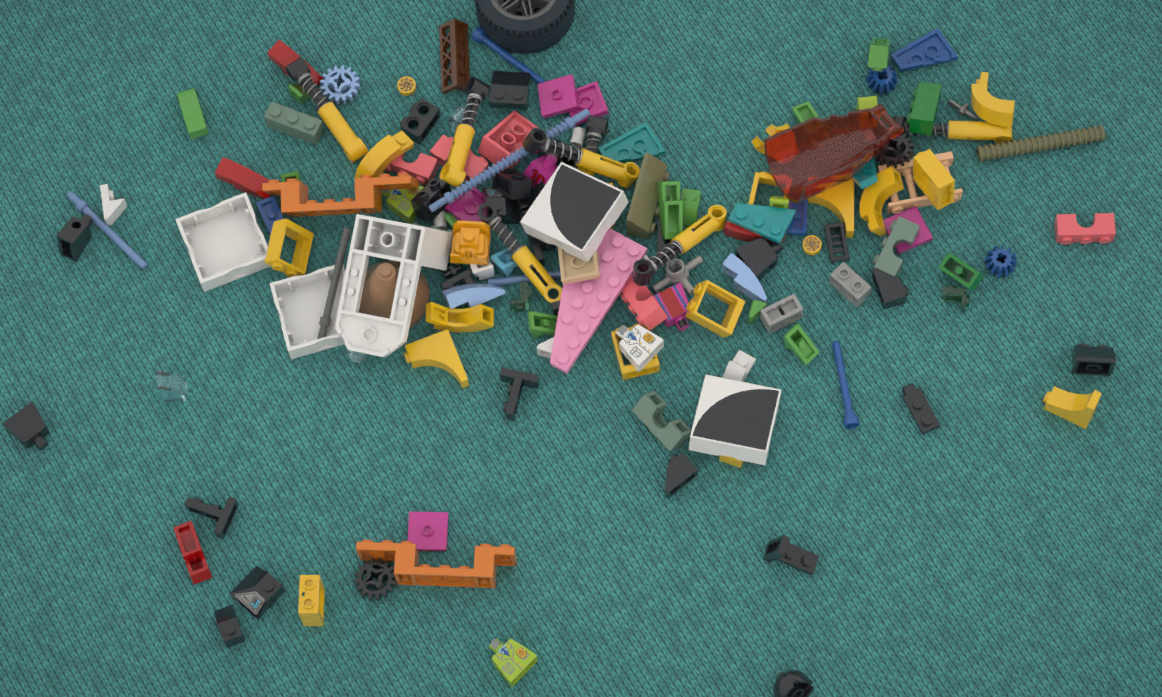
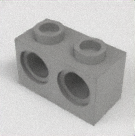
(850, 284)
(781, 313)

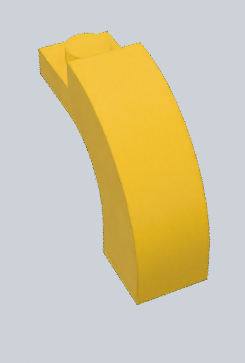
(989, 108)
(383, 154)
(875, 196)
(460, 320)

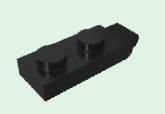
(919, 409)

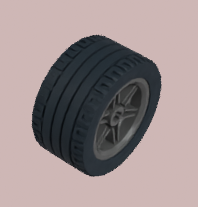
(529, 31)

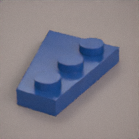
(924, 52)

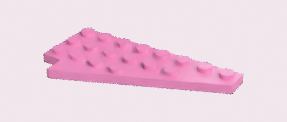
(588, 301)

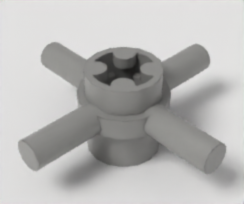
(678, 272)

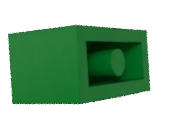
(961, 271)

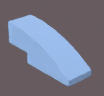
(743, 278)
(471, 294)

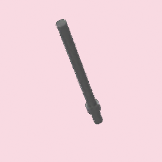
(325, 321)

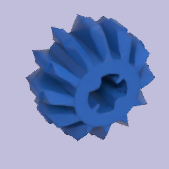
(882, 80)
(999, 267)

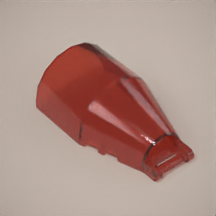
(827, 150)

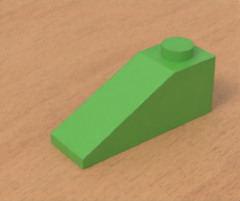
(879, 54)

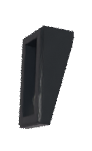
(834, 227)

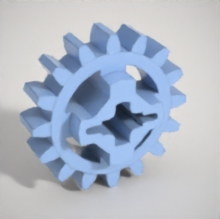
(333, 81)

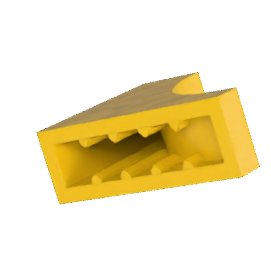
(841, 203)
(439, 352)
(1071, 406)

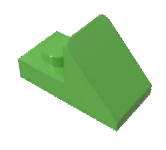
(691, 202)
(542, 324)
(800, 343)

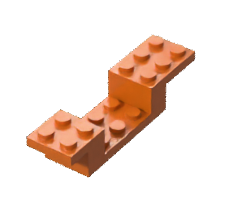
(367, 195)
(408, 573)

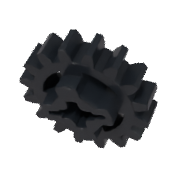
(894, 152)
(368, 583)

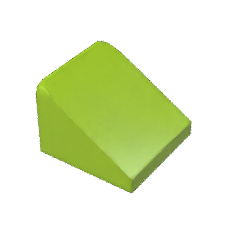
(780, 202)

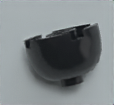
(792, 684)

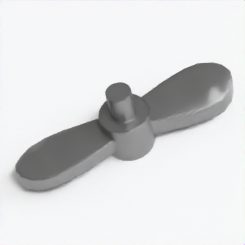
(962, 110)

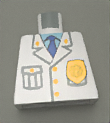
(639, 345)

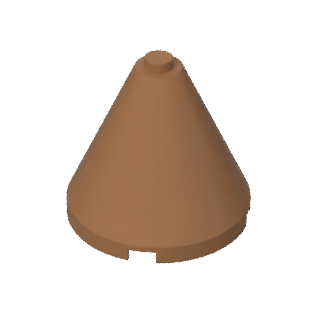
(380, 291)

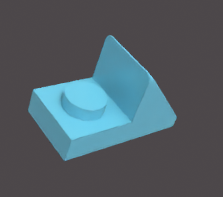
(504, 262)

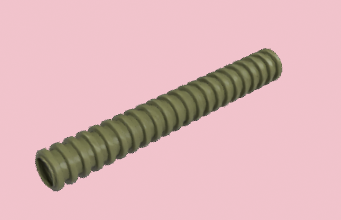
(1040, 143)

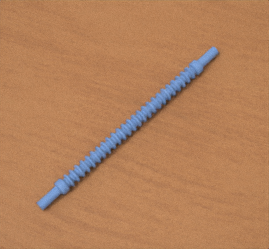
(449, 197)

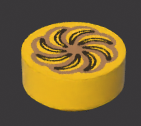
(406, 86)
(811, 245)

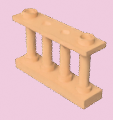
(906, 171)

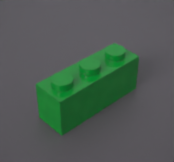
(924, 108)

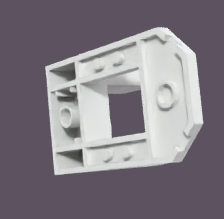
(394, 241)

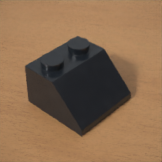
(510, 90)
(1093, 360)

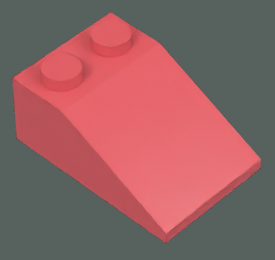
(505, 138)

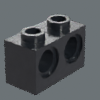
(424, 122)
(512, 184)
(428, 195)

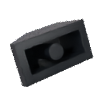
(889, 289)
(679, 473)
(229, 626)

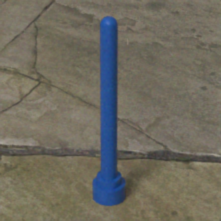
(480, 36)
(850, 419)

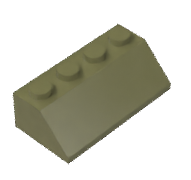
(645, 198)

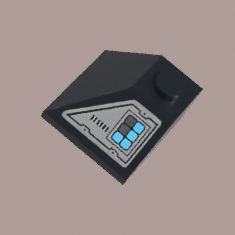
(505, 207)
(257, 592)

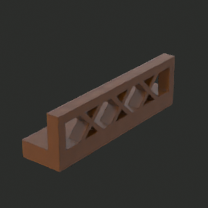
(457, 54)

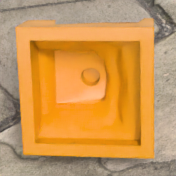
(470, 243)

